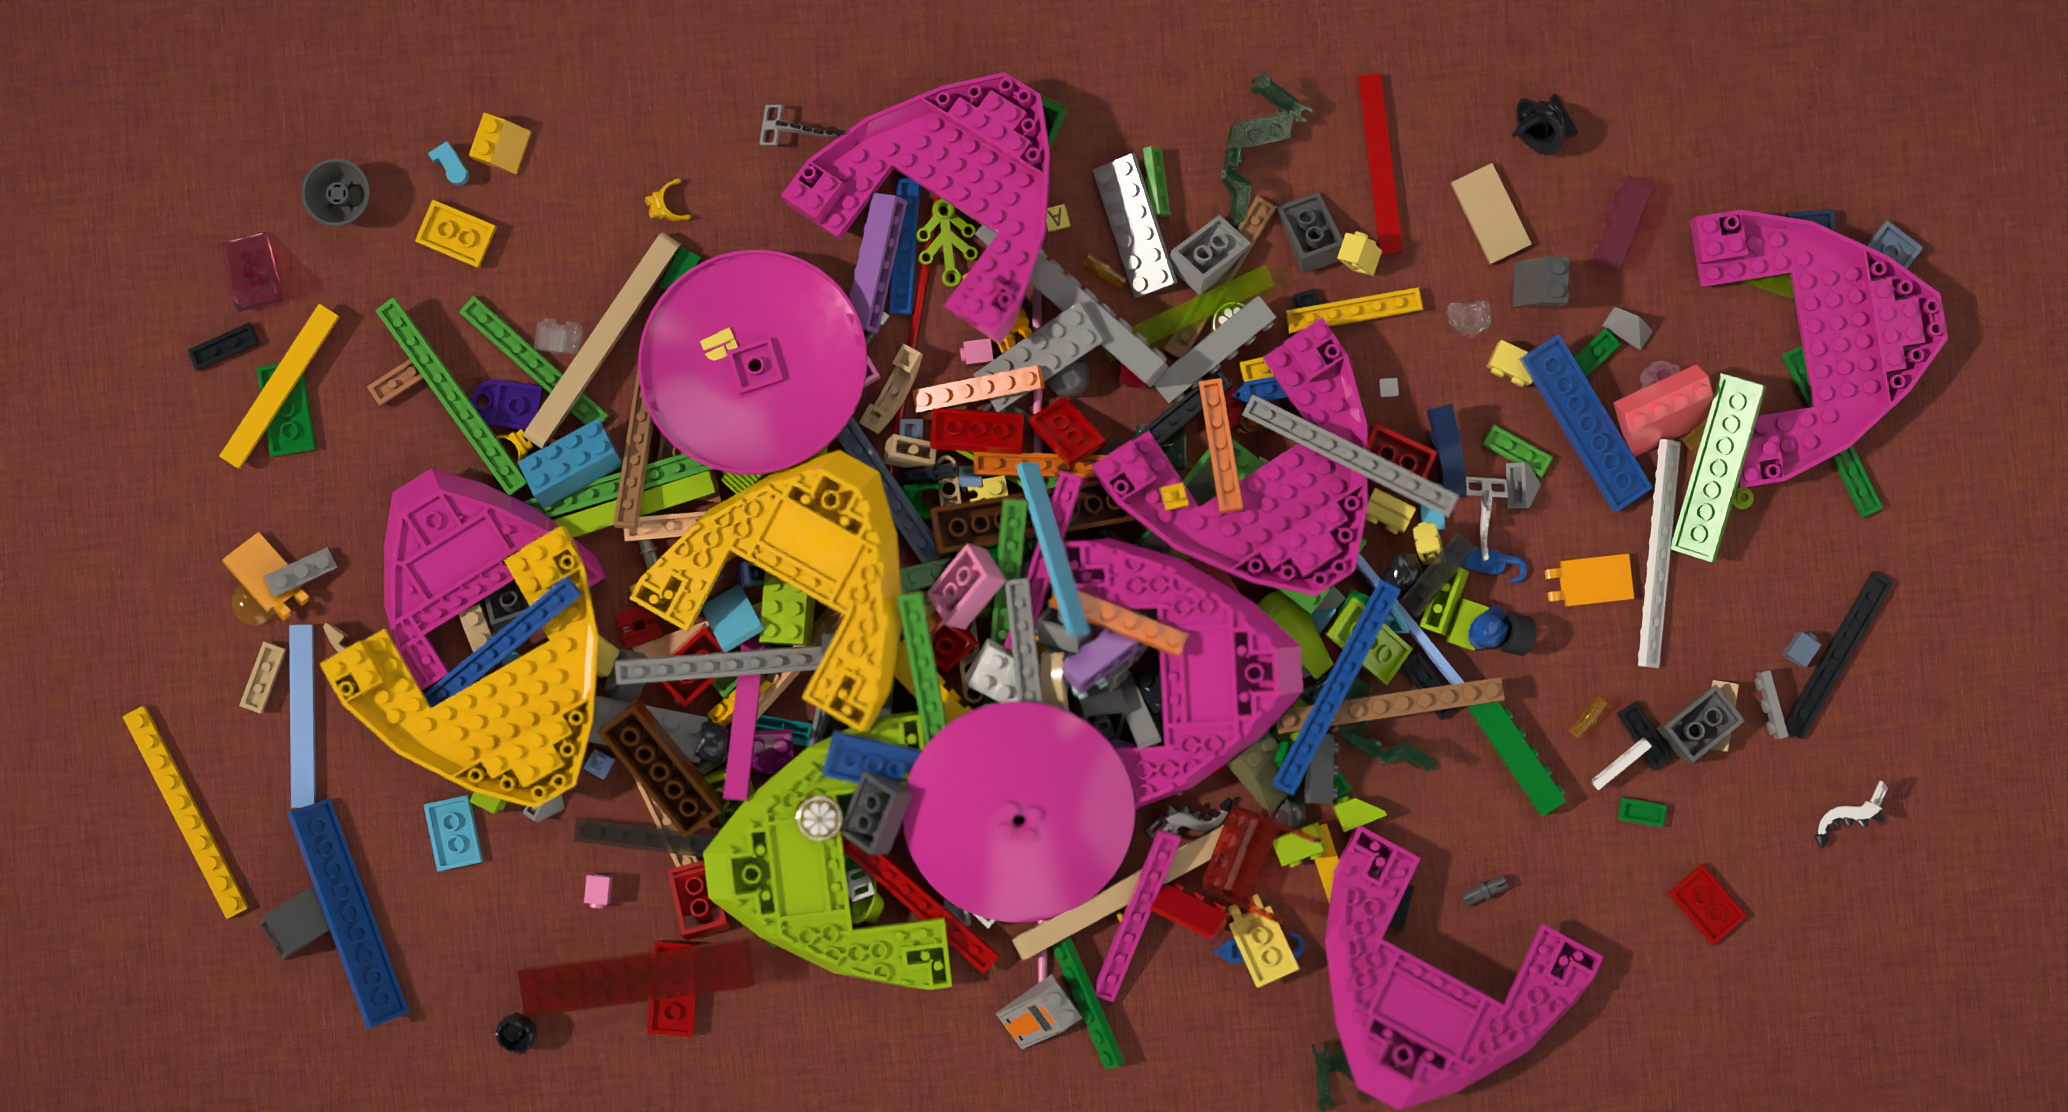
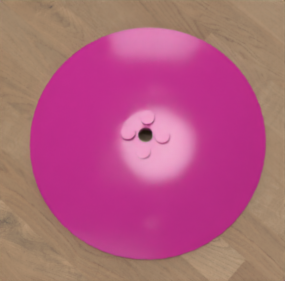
(779, 315)
(1029, 764)

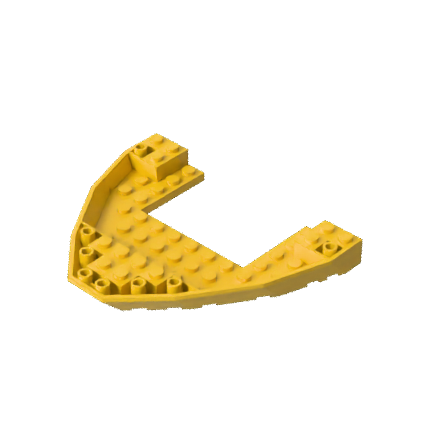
(824, 533)
(511, 732)

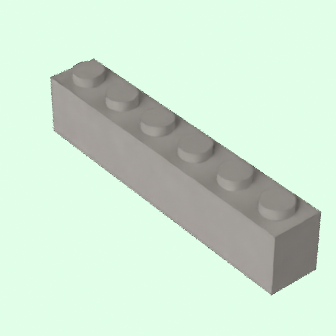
(1214, 348)

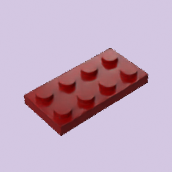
(977, 431)
(672, 1015)

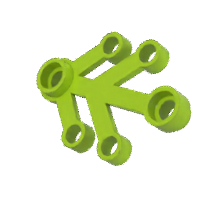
(946, 238)

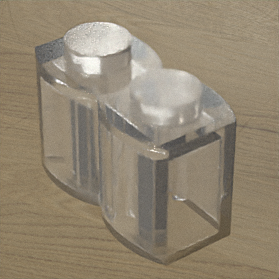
(558, 337)

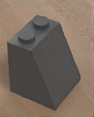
(1541, 283)
(1101, 709)
(295, 923)

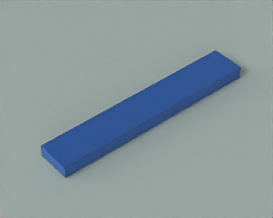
(904, 264)

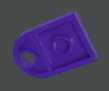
(509, 404)

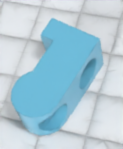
(455, 169)

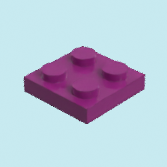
(772, 751)

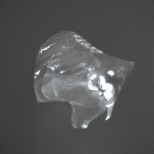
(1469, 317)

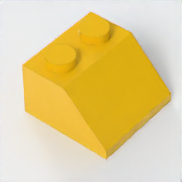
(499, 143)

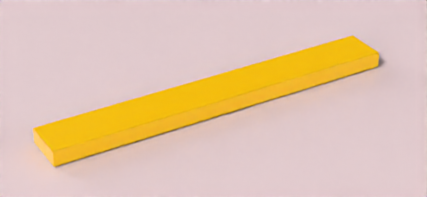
(279, 386)

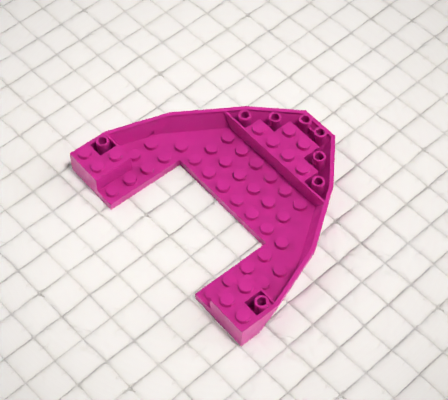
(973, 147)
(1861, 327)
(1298, 510)
(1226, 683)
(1411, 1025)

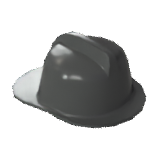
(1291, 811)

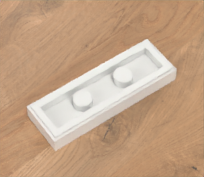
(1621, 763)

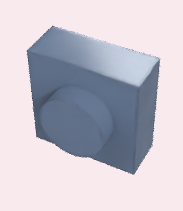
(911, 428)

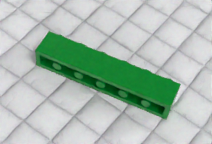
(1518, 756)

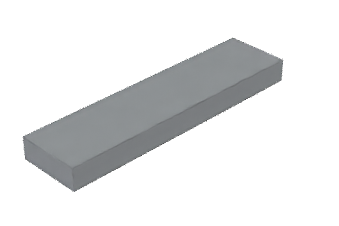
(1138, 715)

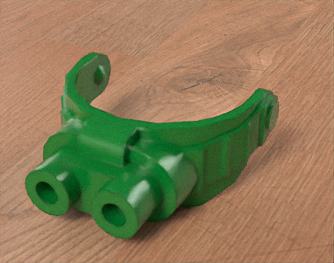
(914, 494)

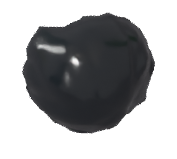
(1404, 571)
(713, 742)
(516, 1033)

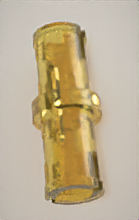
(1105, 271)
(1588, 717)

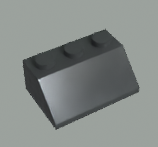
(1320, 773)
(876, 813)

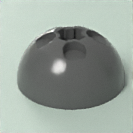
(327, 183)

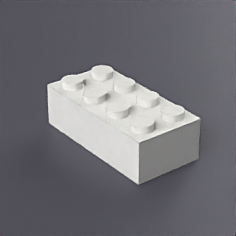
(995, 672)

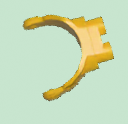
(658, 207)
(521, 443)

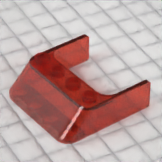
(1241, 858)

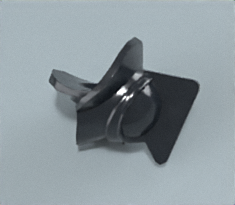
(1543, 125)

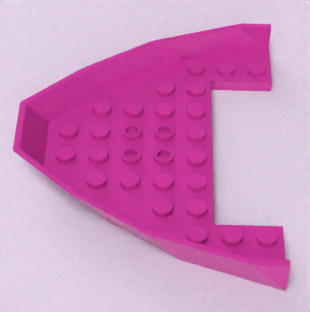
(448, 553)

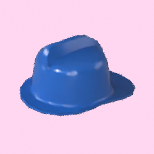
(1488, 628)

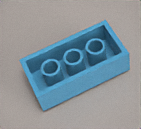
(570, 463)

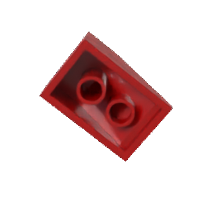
(695, 911)

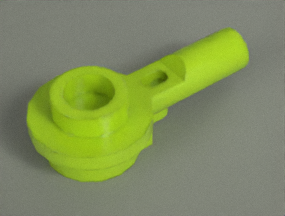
(1743, 498)

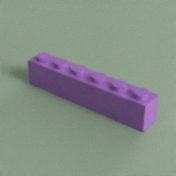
(877, 259)

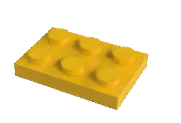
(455, 234)

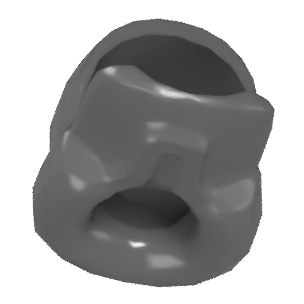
(1072, 379)

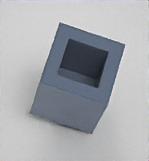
(1801, 648)

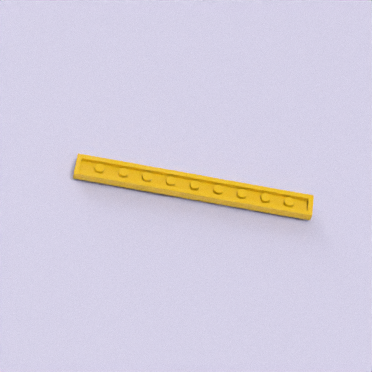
(185, 812)

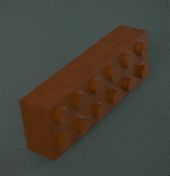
(661, 768)

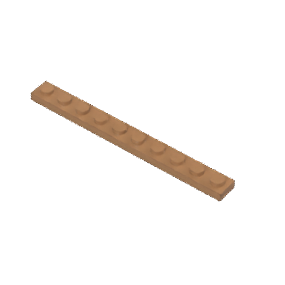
(1400, 704)

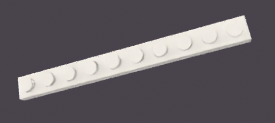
(1659, 553)

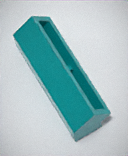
(800, 730)

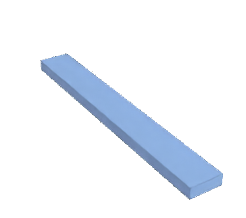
(1415, 631)
(302, 715)

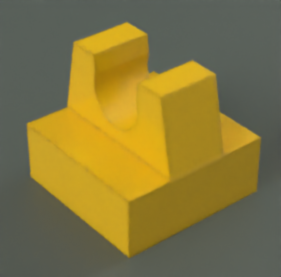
(1174, 496)

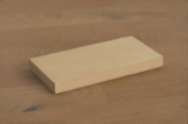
(1491, 213)

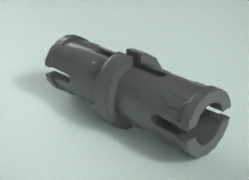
(1484, 891)

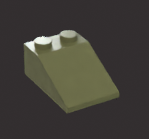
(1258, 770)

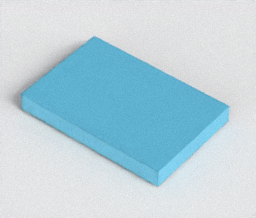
(732, 618)
(453, 833)

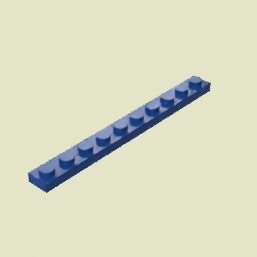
(505, 641)
(1336, 687)

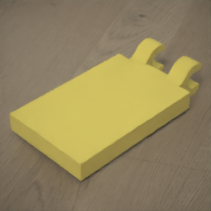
(1261, 945)

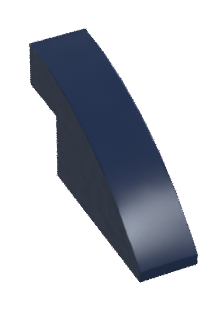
(1446, 441)

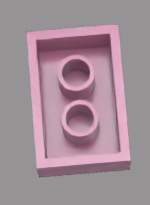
(966, 586)

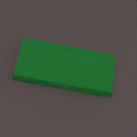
(292, 426)

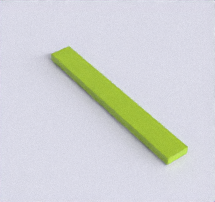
(652, 501)

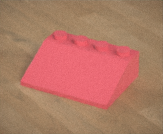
(1664, 409)

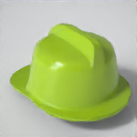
(867, 908)

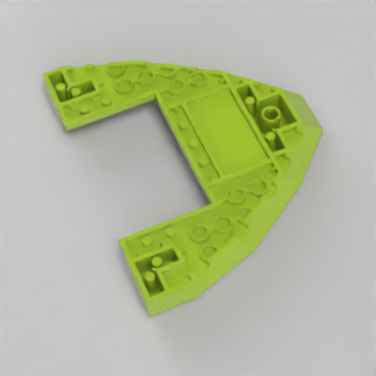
(797, 887)

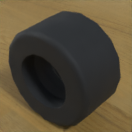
(1520, 634)

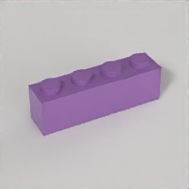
(1098, 659)

